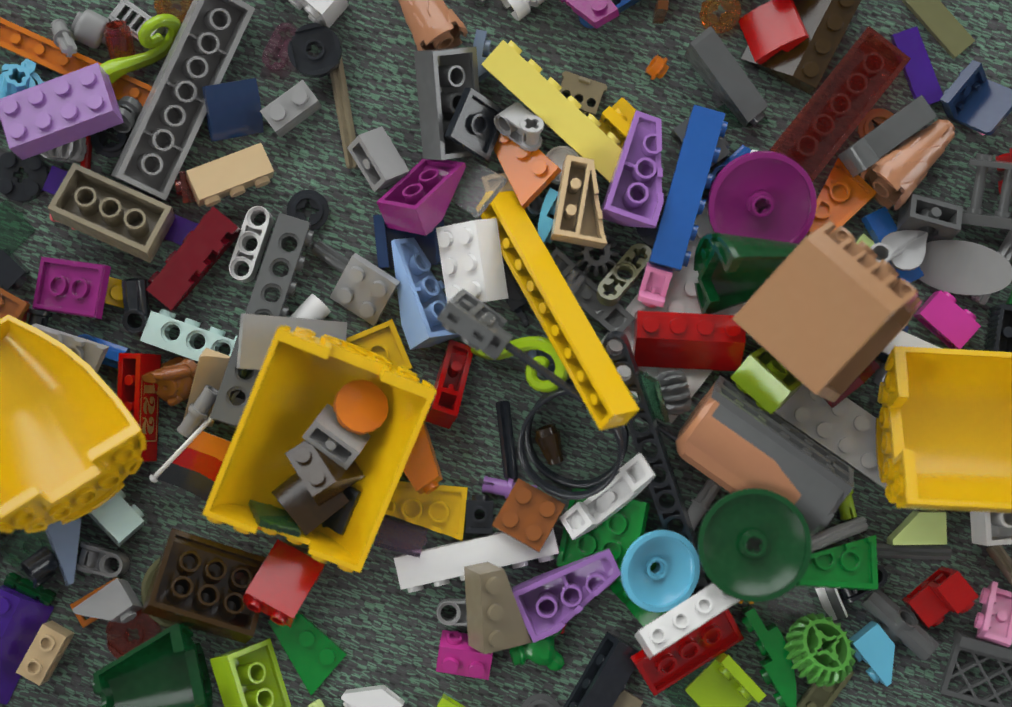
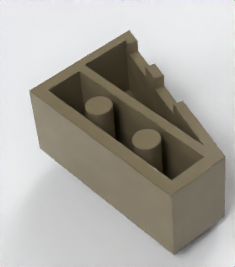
(491, 610)

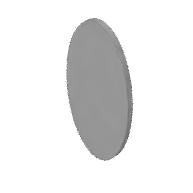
(964, 268)

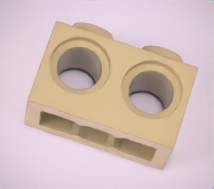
(45, 652)

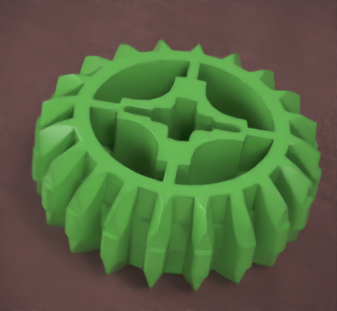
(822, 667)

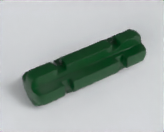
(25, 587)

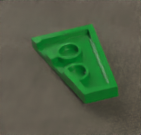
(844, 567)
(309, 650)

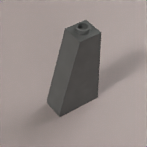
(726, 77)

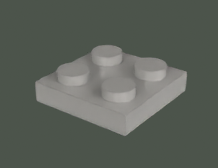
(364, 289)

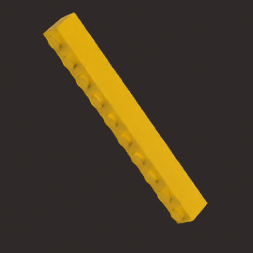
(560, 314)

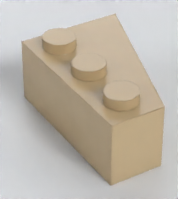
(578, 206)

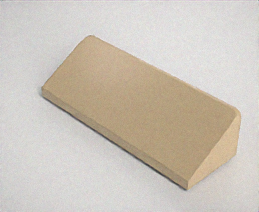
(210, 372)

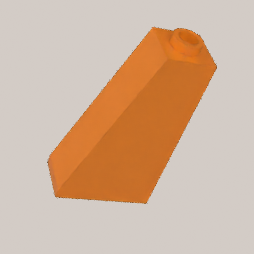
(422, 465)

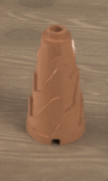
(432, 24)
(907, 164)

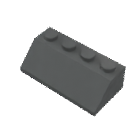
(440, 83)

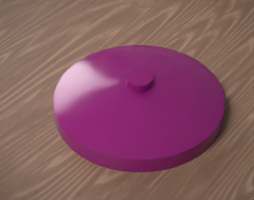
(762, 198)

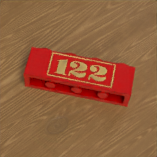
(140, 396)

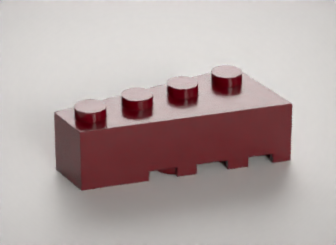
(193, 259)

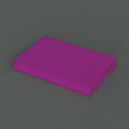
(71, 287)

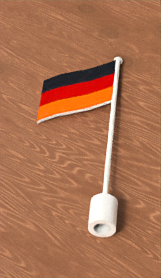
(202, 454)

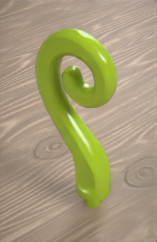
(120, 66)
(534, 343)

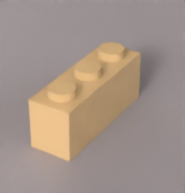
(230, 175)

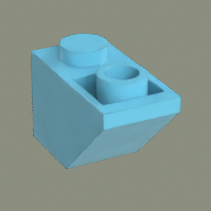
(875, 649)

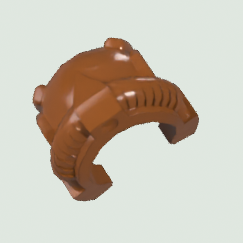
(173, 379)

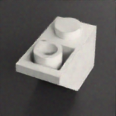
(371, 697)

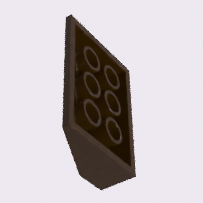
(807, 62)
(204, 586)

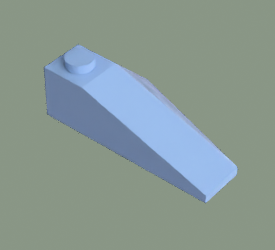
(418, 296)

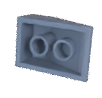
(64, 543)

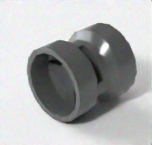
(130, 110)

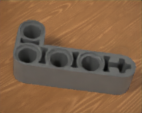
(887, 136)

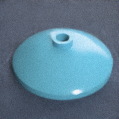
(672, 578)

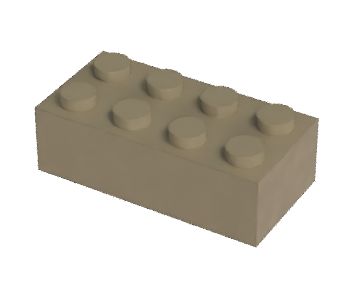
(111, 212)

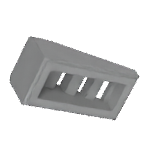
(140, 14)

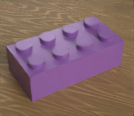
(59, 111)

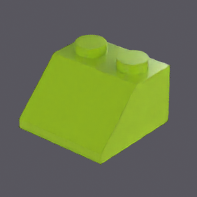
(766, 380)

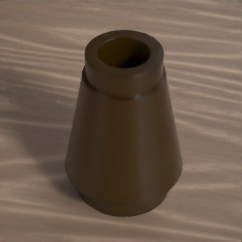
(550, 443)

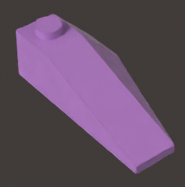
(636, 184)
(560, 594)

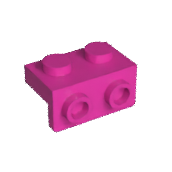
(460, 659)

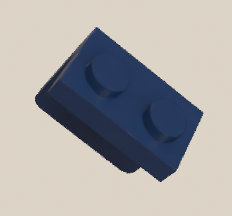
(976, 100)

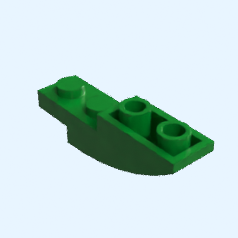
(776, 666)

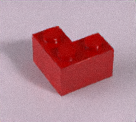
(939, 594)

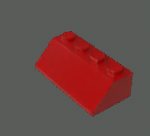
(688, 341)

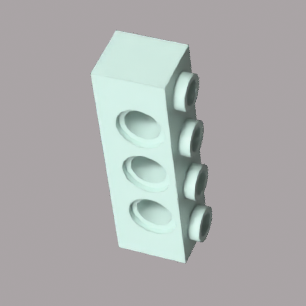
(157, 334)

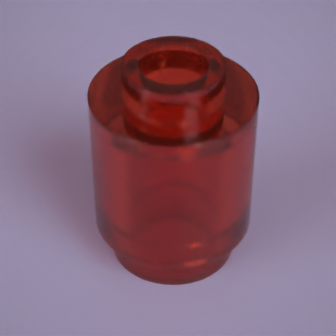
(119, 39)

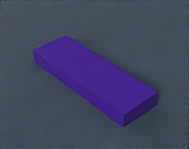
(919, 69)

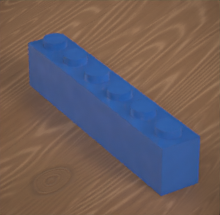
(687, 188)

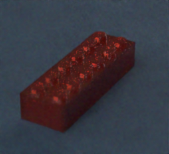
(841, 102)

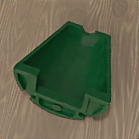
(734, 268)
(157, 674)

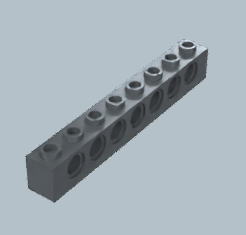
(285, 229)

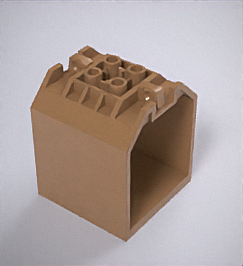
(829, 310)

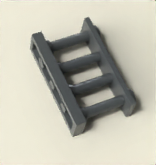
(974, 214)

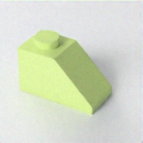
(921, 528)

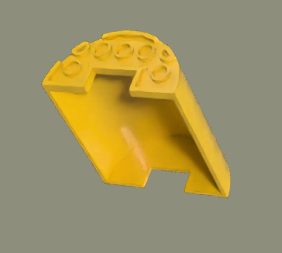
(289, 394)
(946, 429)

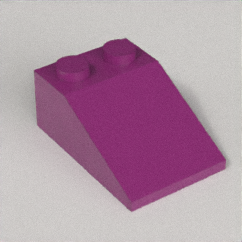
(421, 196)

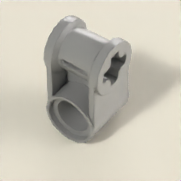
(520, 126)
(97, 558)
(460, 617)

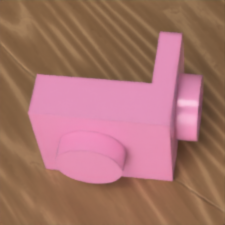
(654, 285)

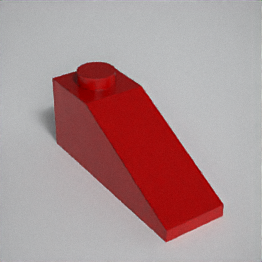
(450, 384)

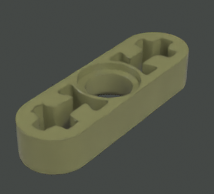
(622, 285)

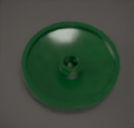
(754, 545)

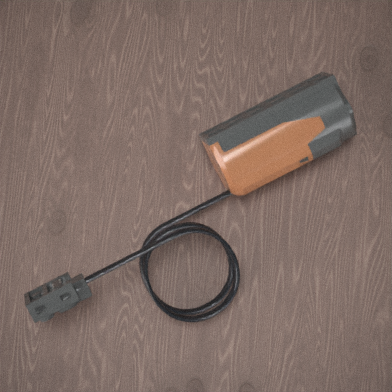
(721, 438)

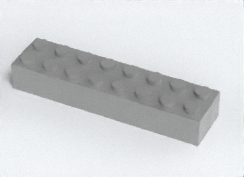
(177, 99)

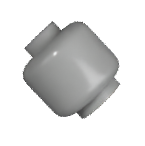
(89, 28)

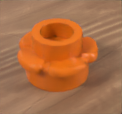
(657, 67)

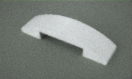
(598, 508)

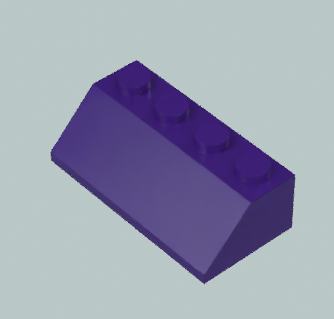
(19, 625)

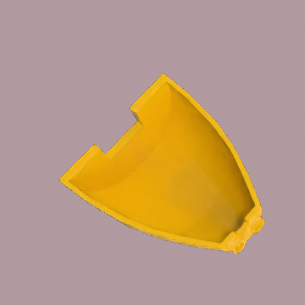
(60, 433)

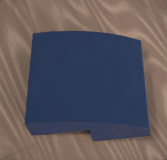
(233, 109)

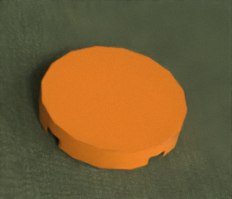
(360, 407)

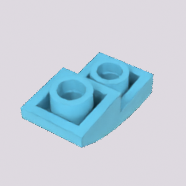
(545, 222)

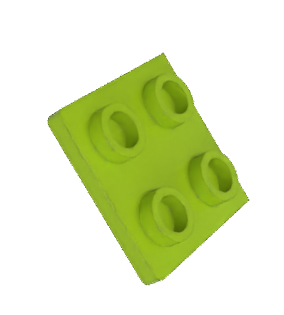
(723, 685)

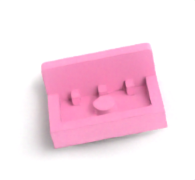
(995, 618)

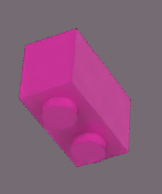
(947, 319)

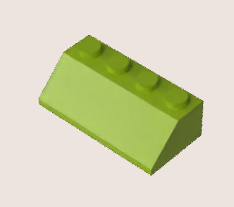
(250, 677)

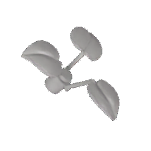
(903, 248)

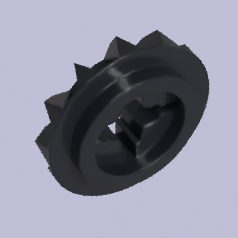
(112, 149)
(317, 201)

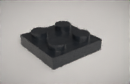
(474, 124)

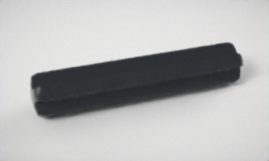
(506, 439)

